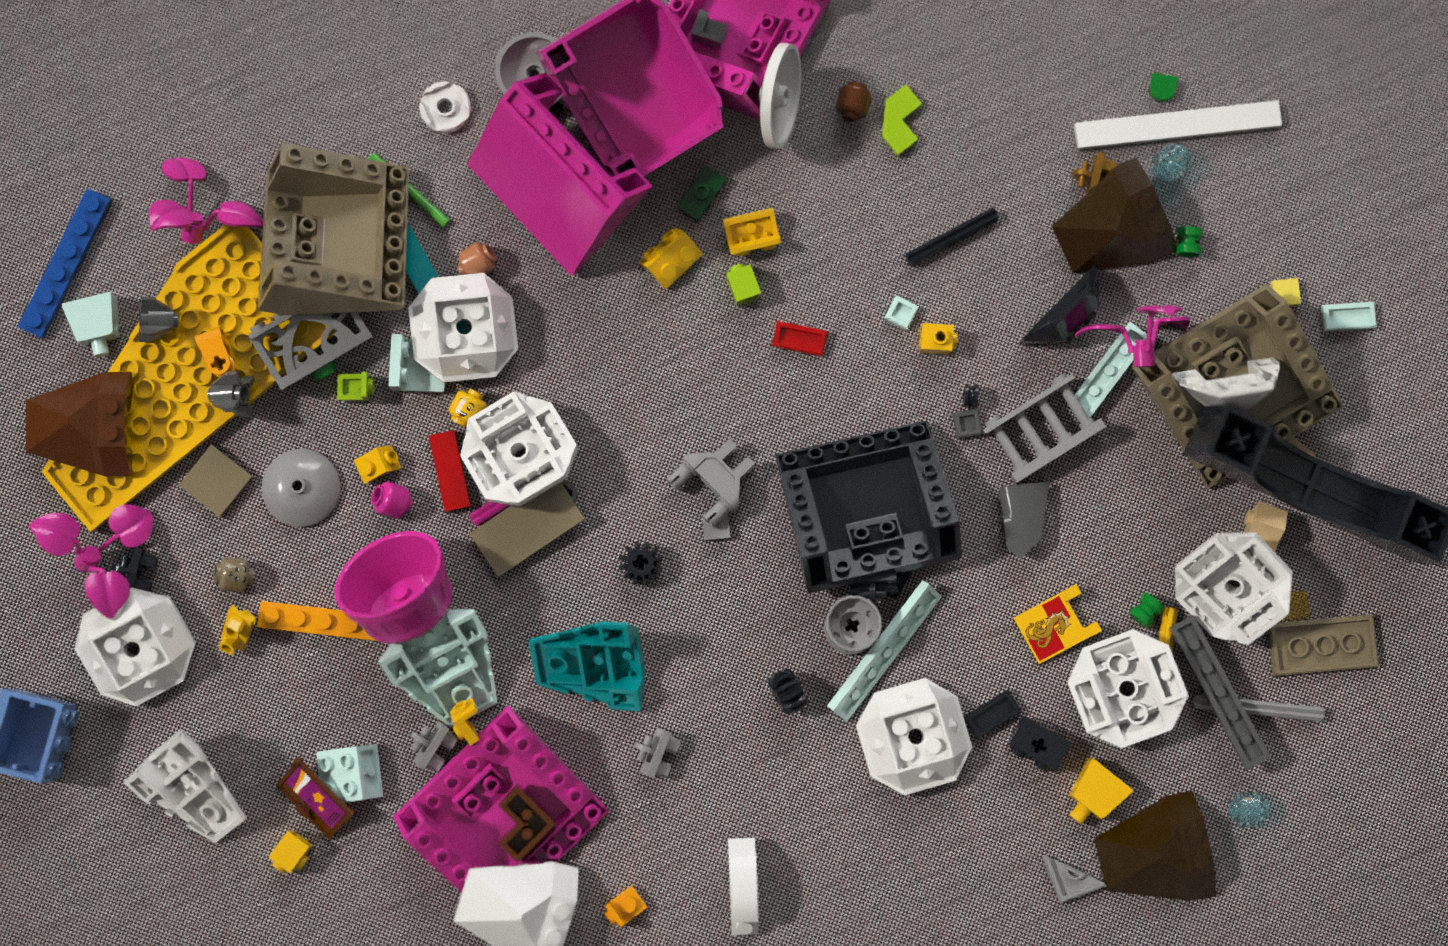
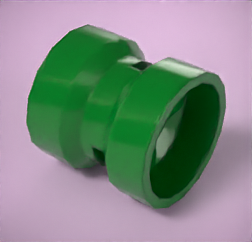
(1189, 241)
(1145, 612)

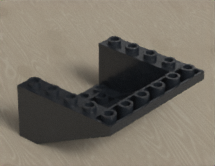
(869, 506)

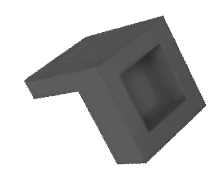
(708, 31)

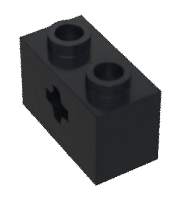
(1053, 745)

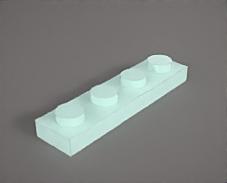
(1108, 371)

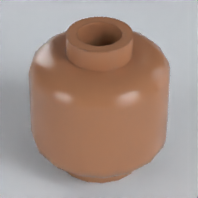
(477, 259)

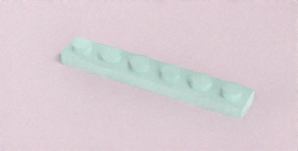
(884, 651)

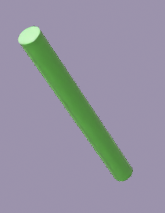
(417, 197)

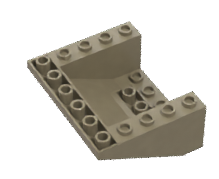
(333, 233)
(1220, 347)

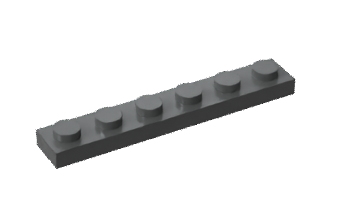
(1219, 692)

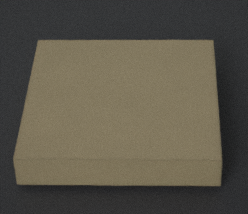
(216, 481)

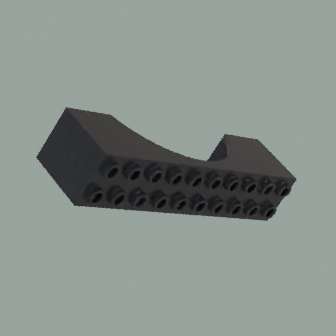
(1265, 461)

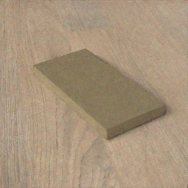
(526, 528)
(1323, 645)

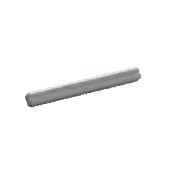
(1270, 709)

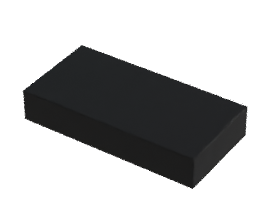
(992, 714)

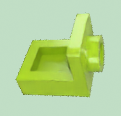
(355, 387)

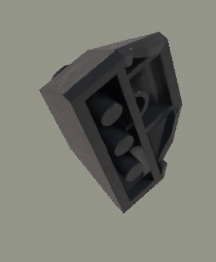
(1067, 313)

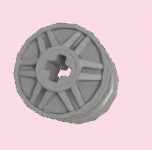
(854, 610)

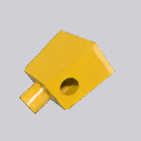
(1096, 792)

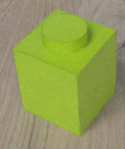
(743, 284)

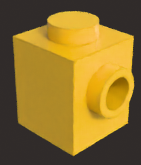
(937, 339)
(291, 852)

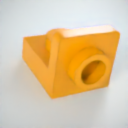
(625, 907)

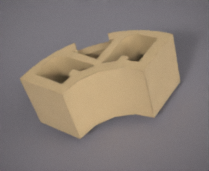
(1267, 523)

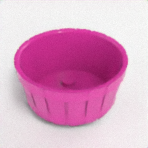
(395, 587)

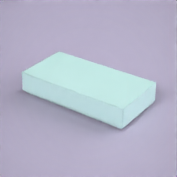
(1348, 316)

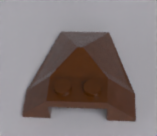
(83, 424)

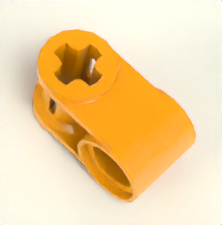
(215, 348)

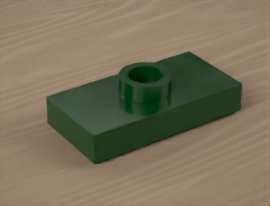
(701, 193)

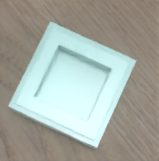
(901, 312)

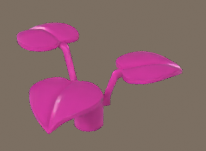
(170, 214)
(1144, 349)
(104, 590)

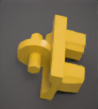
(236, 630)

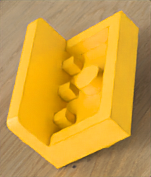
(751, 232)
(671, 257)

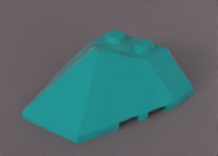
(593, 661)

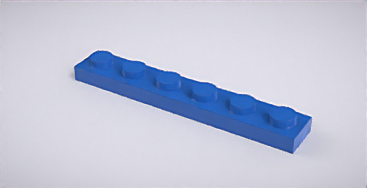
(65, 263)

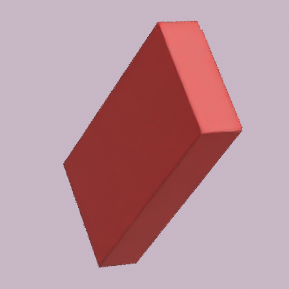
(799, 339)

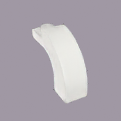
(743, 886)

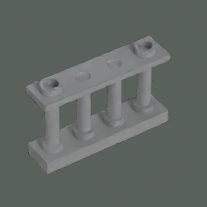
(1065, 439)

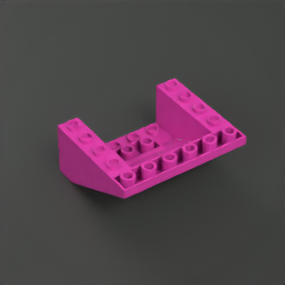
(751, 38)
(550, 177)
(457, 813)

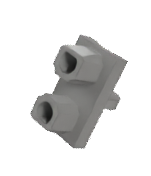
(438, 736)
(652, 752)

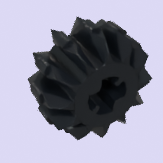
(648, 568)
(787, 691)

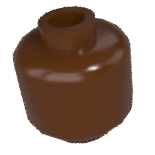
(853, 101)

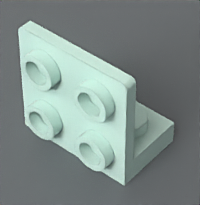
(406, 373)
(351, 772)

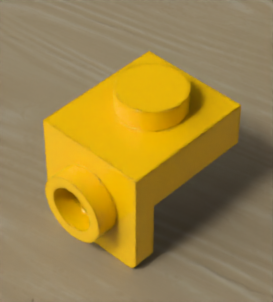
(377, 463)
(463, 726)

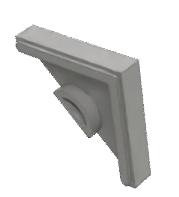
(1069, 882)

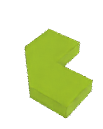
(894, 130)

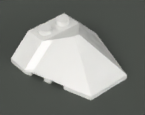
(1237, 391)
(187, 786)
(519, 903)

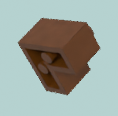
(530, 820)

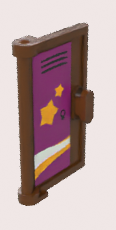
(305, 787)

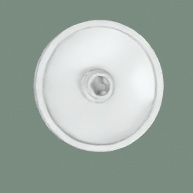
(780, 95)

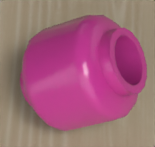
(391, 500)

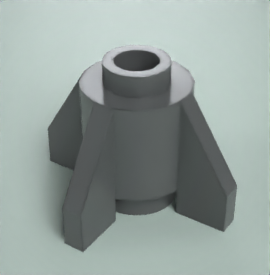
(155, 319)
(232, 393)

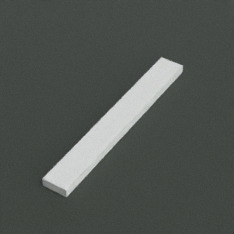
(1177, 125)

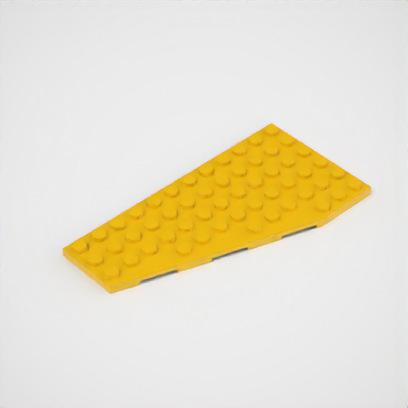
(171, 379)

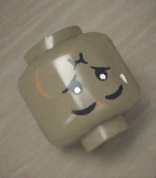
(233, 574)

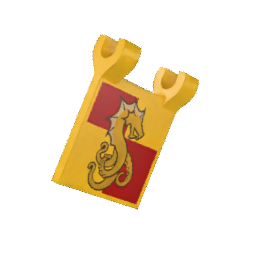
(1054, 626)

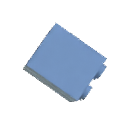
(34, 734)

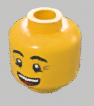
(466, 405)

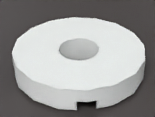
(449, 121)

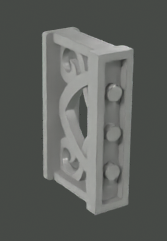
(297, 370)

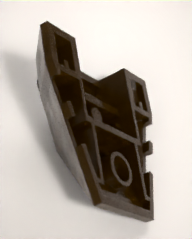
(1116, 223)
(1160, 852)

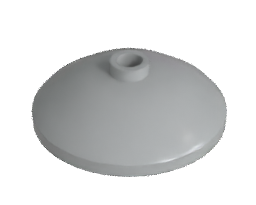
(519, 59)
(318, 493)

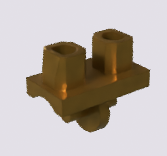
(1099, 167)

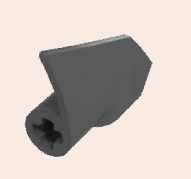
(1023, 515)

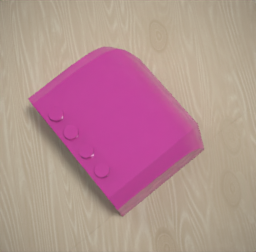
(634, 86)

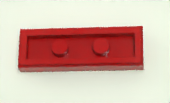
(449, 471)

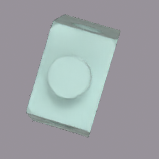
(94, 321)

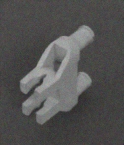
(716, 476)

